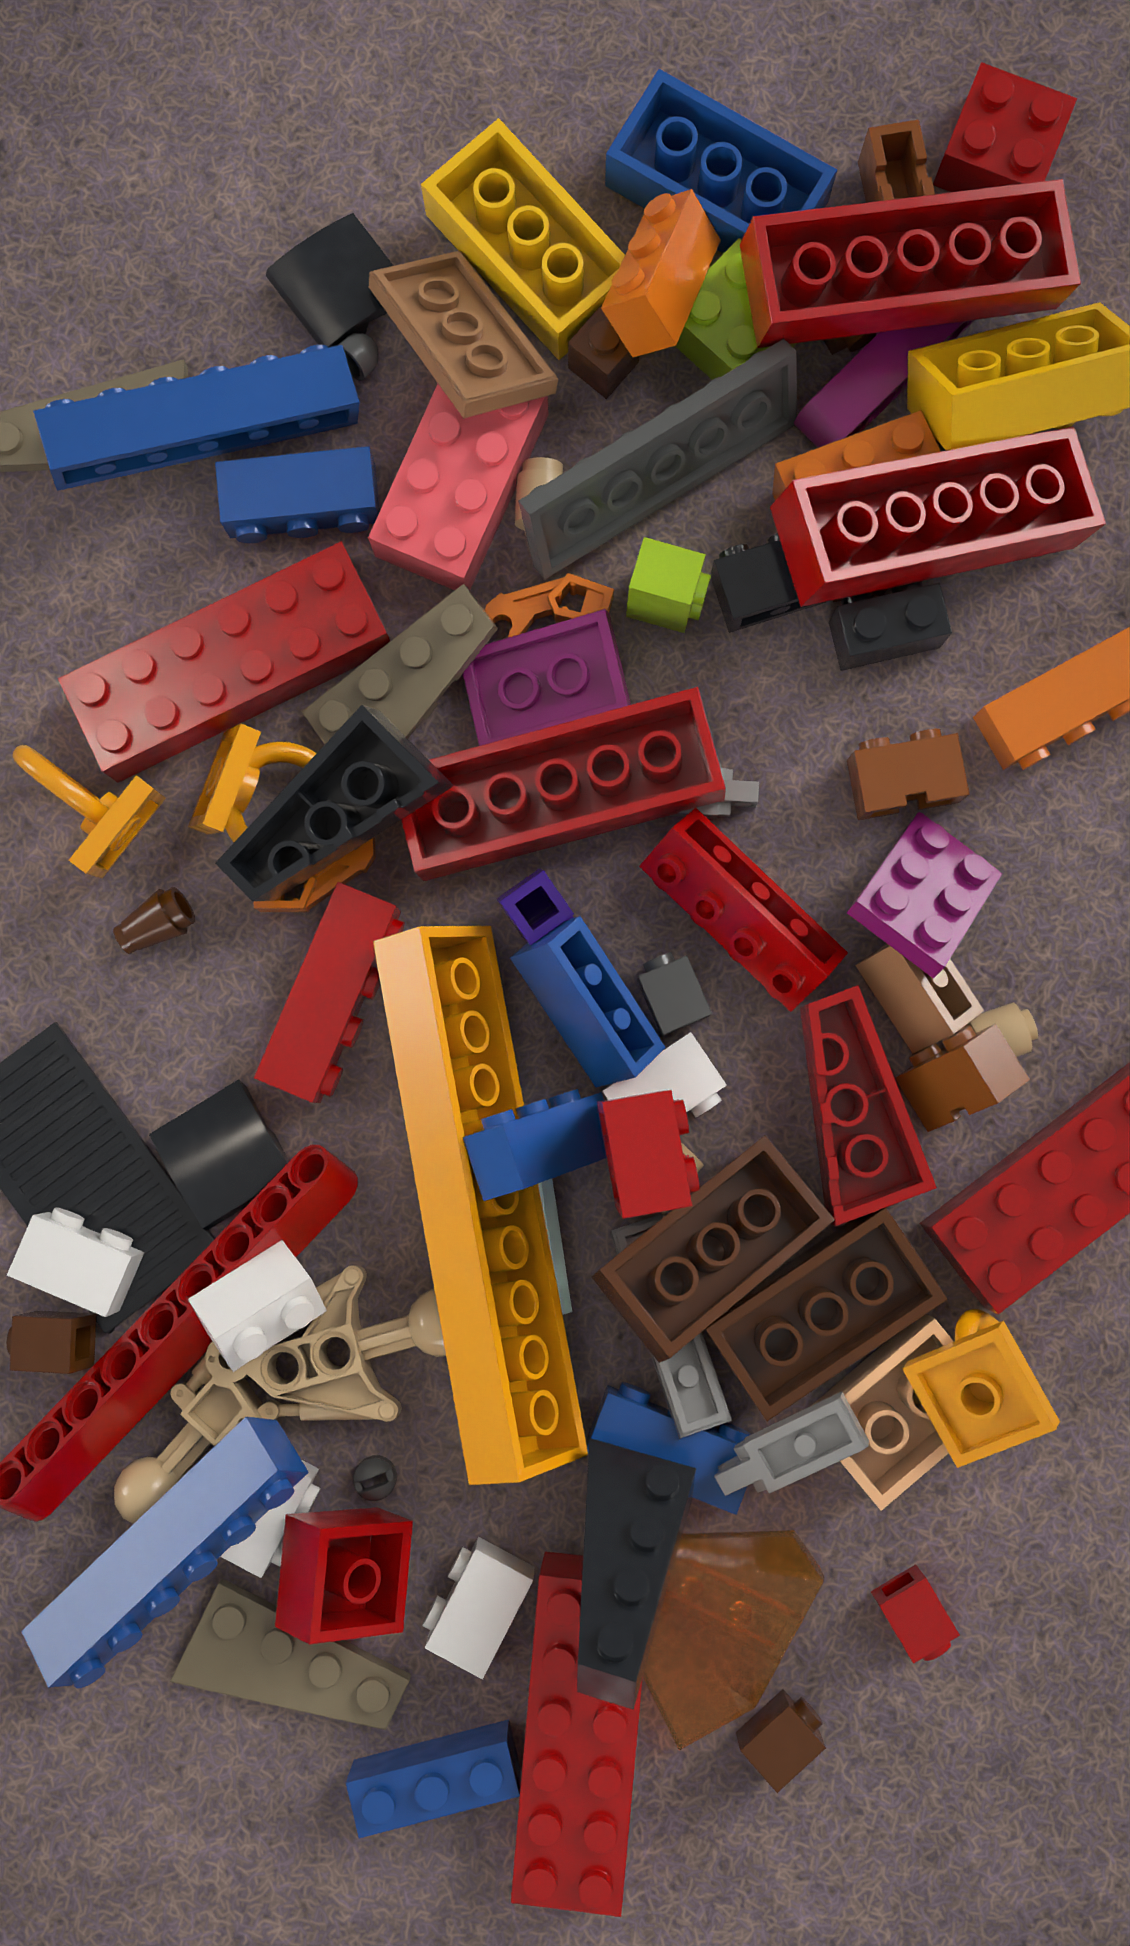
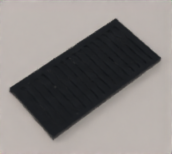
(80, 1153)

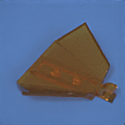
(726, 1625)

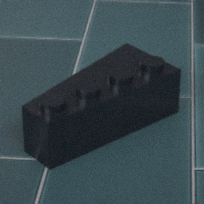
(336, 803)
(630, 1548)

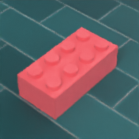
(455, 488)

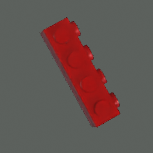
(743, 909)
(329, 995)

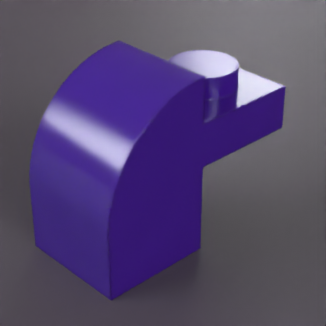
(535, 906)

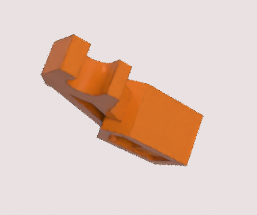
(542, 600)
(324, 882)

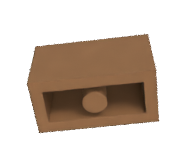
(917, 1004)

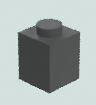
(672, 993)

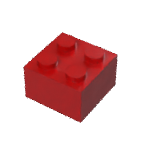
(1004, 133)
(343, 1574)

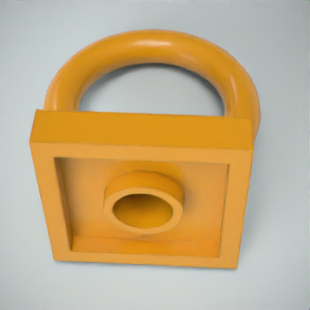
(235, 777)
(108, 821)
(980, 1390)

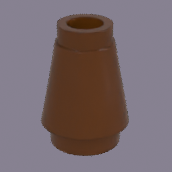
(155, 920)

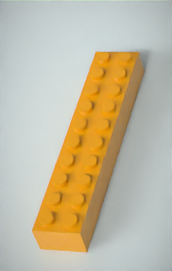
(486, 1256)

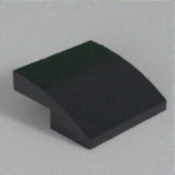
(329, 280)
(220, 1154)

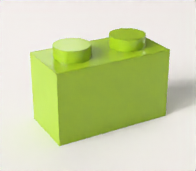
(667, 585)

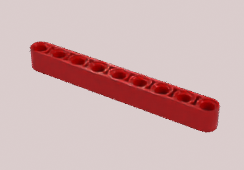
(165, 1339)

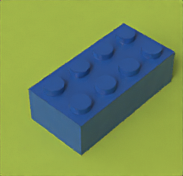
(731, 164)

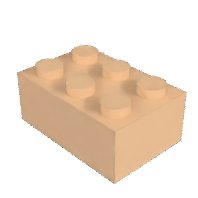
(898, 1428)

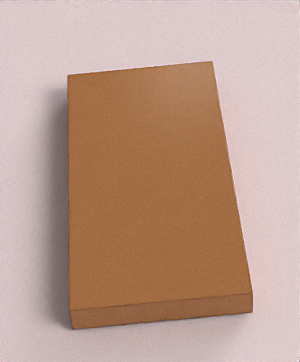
(462, 334)

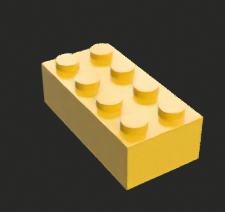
(523, 234)
(1022, 377)

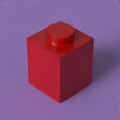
(916, 1615)

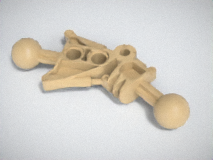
(320, 1386)

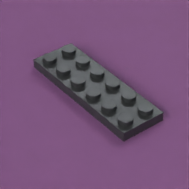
(661, 459)

